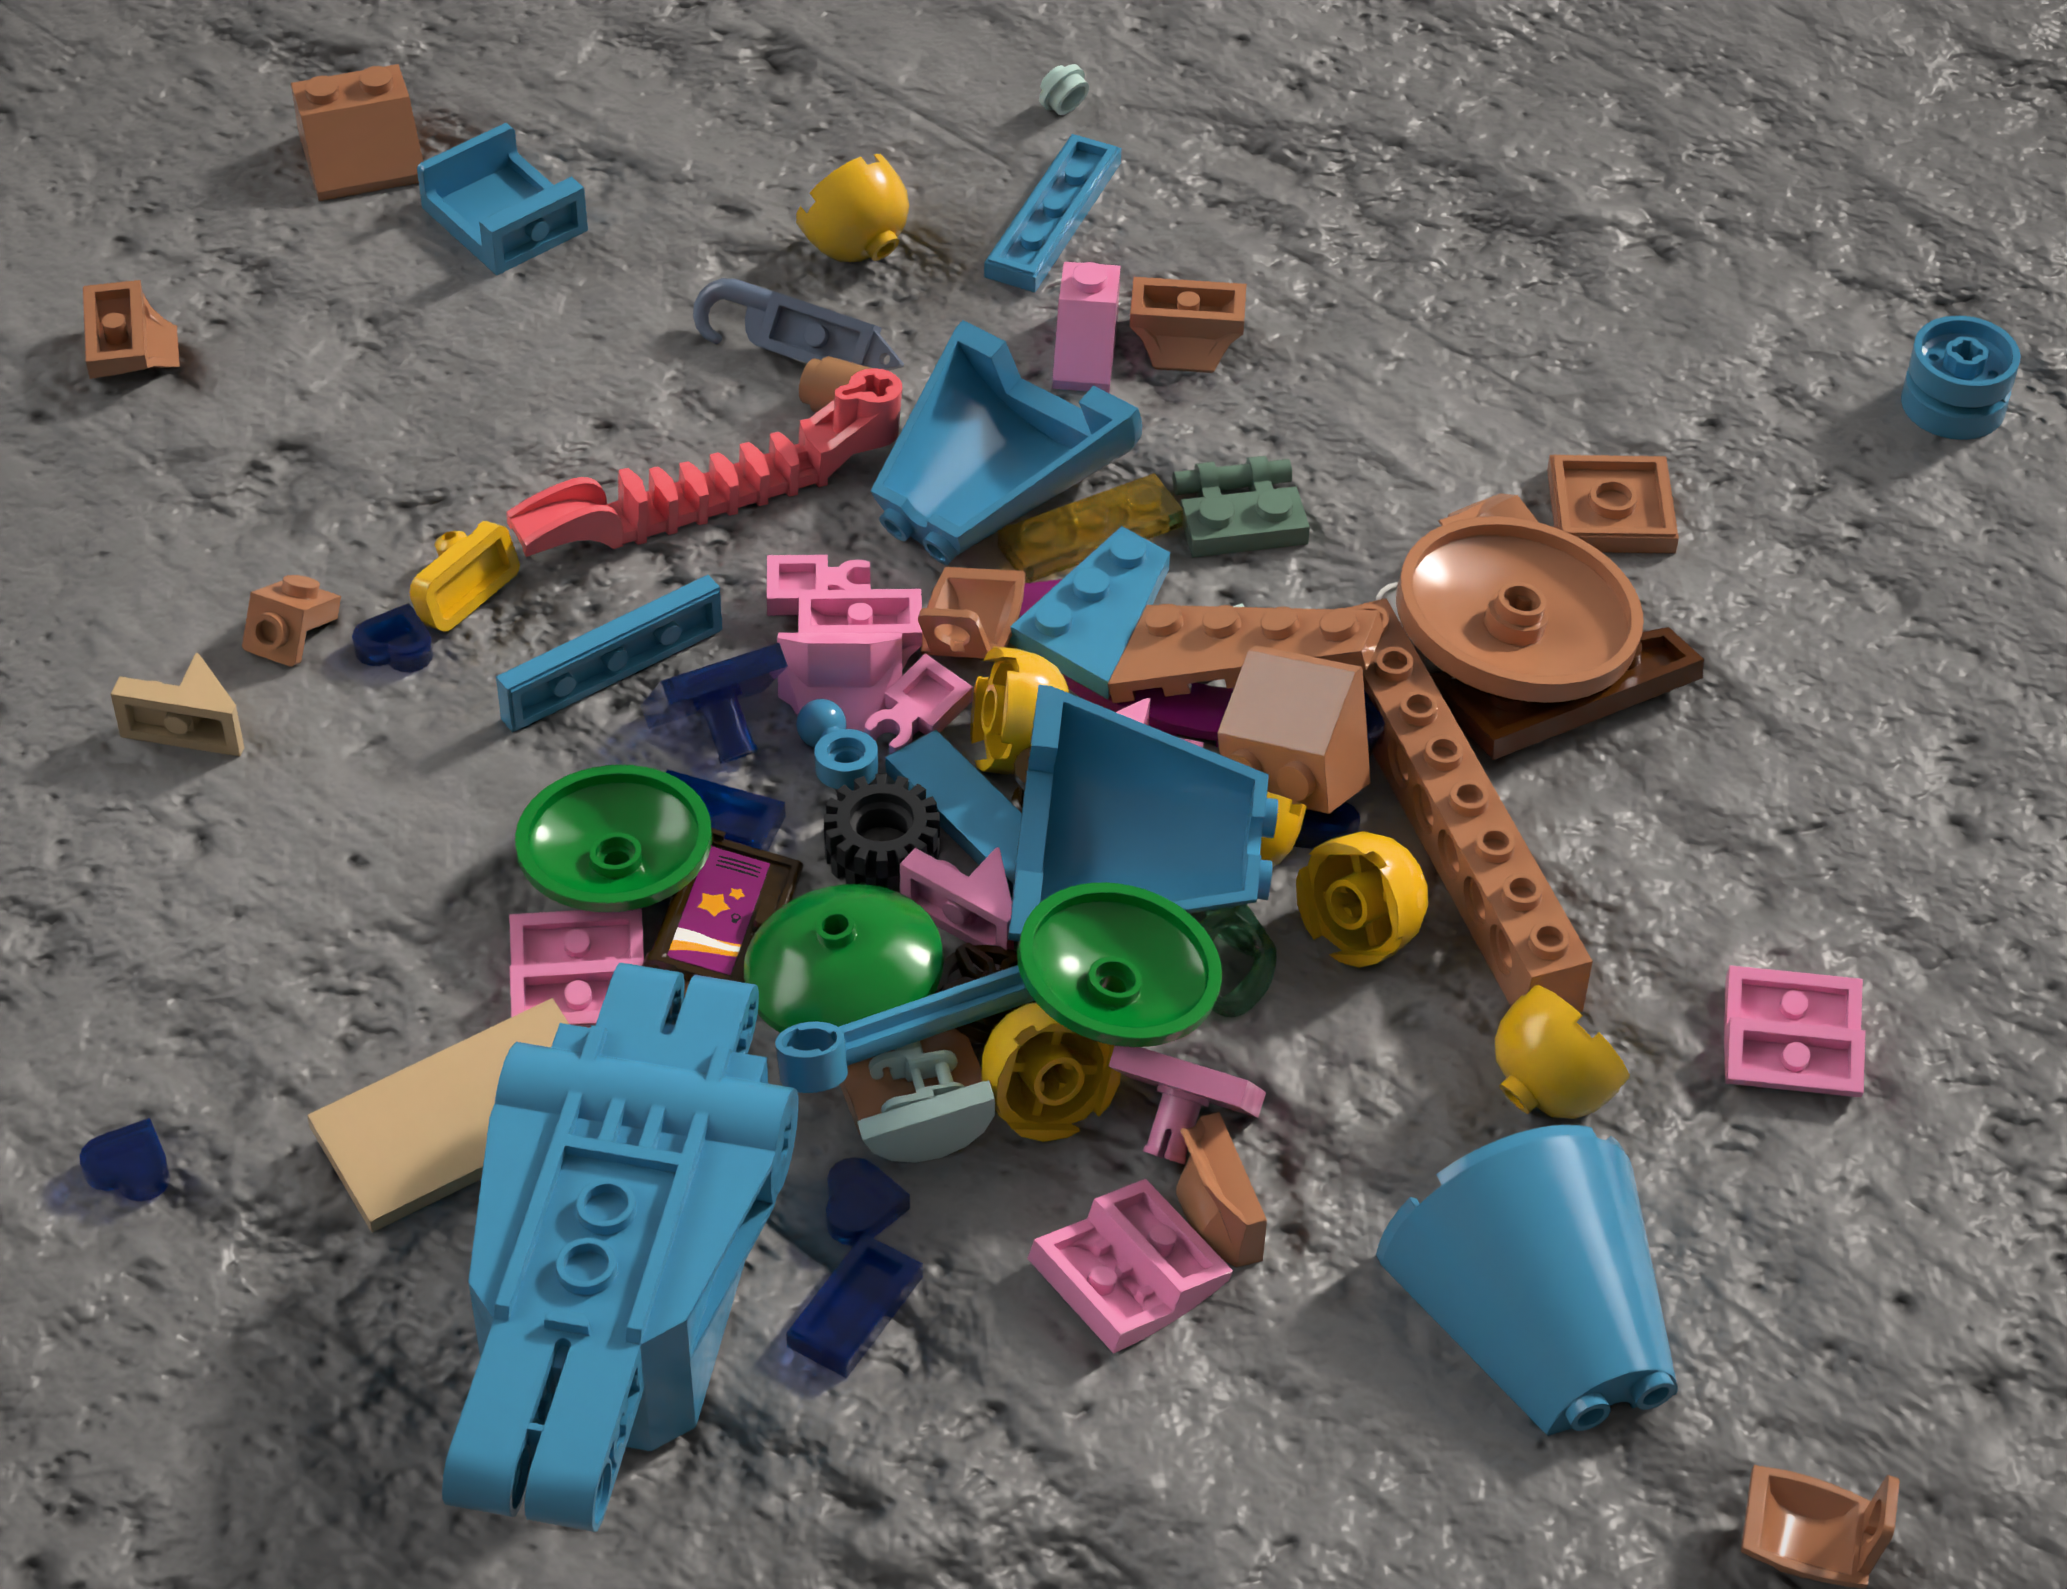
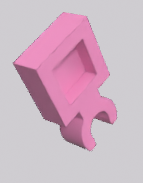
(809, 572)
(921, 701)

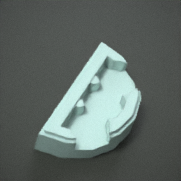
(930, 1126)

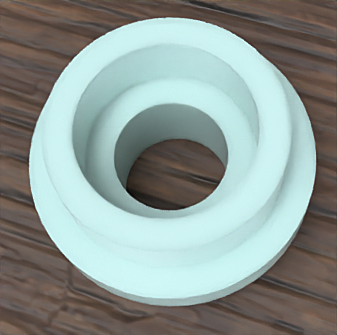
(1063, 89)

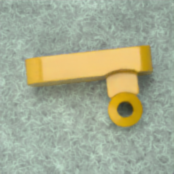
(463, 574)

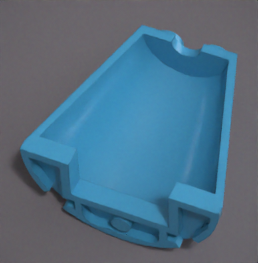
(991, 447)
(1136, 811)
(1541, 1274)

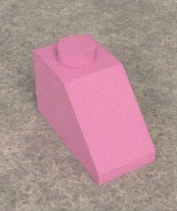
(1086, 326)

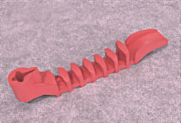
(856, 421)

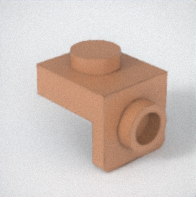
(282, 616)

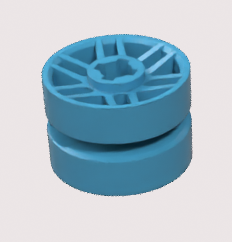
(1960, 377)

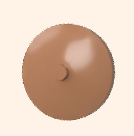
(1519, 609)

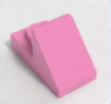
(964, 906)

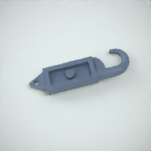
(795, 326)

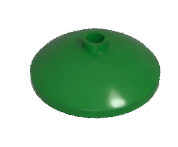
(613, 838)
(843, 956)
(1119, 964)

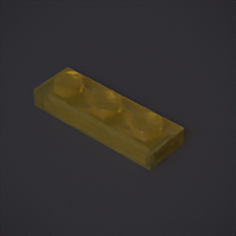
(1074, 531)

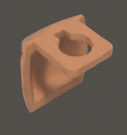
(971, 611)
(1817, 1527)

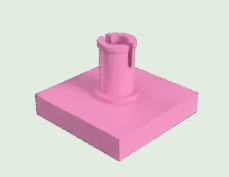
(1184, 1092)

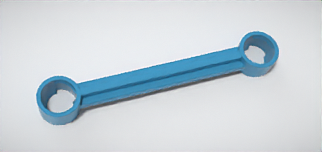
(818, 1053)

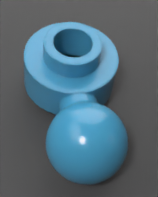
(839, 751)

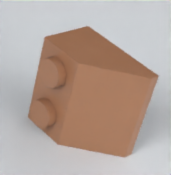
(357, 131)
(1300, 726)

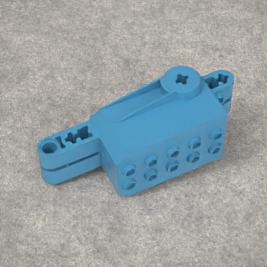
(613, 1239)

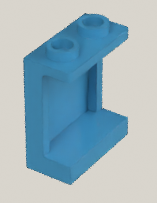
(500, 201)

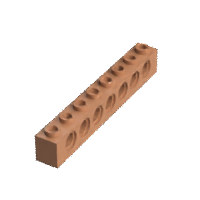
(1468, 828)

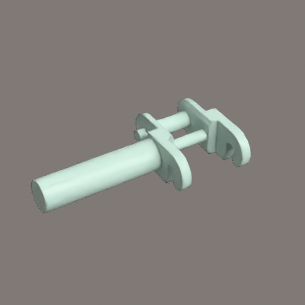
(915, 1066)

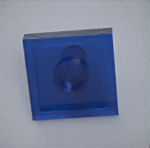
(716, 694)

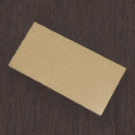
(426, 1124)

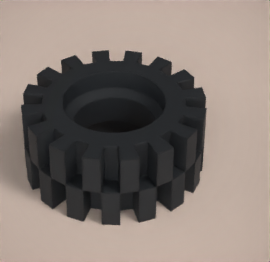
(875, 807)

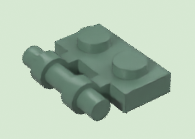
(1241, 520)

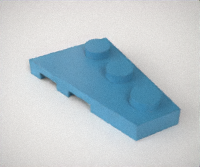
(1095, 609)

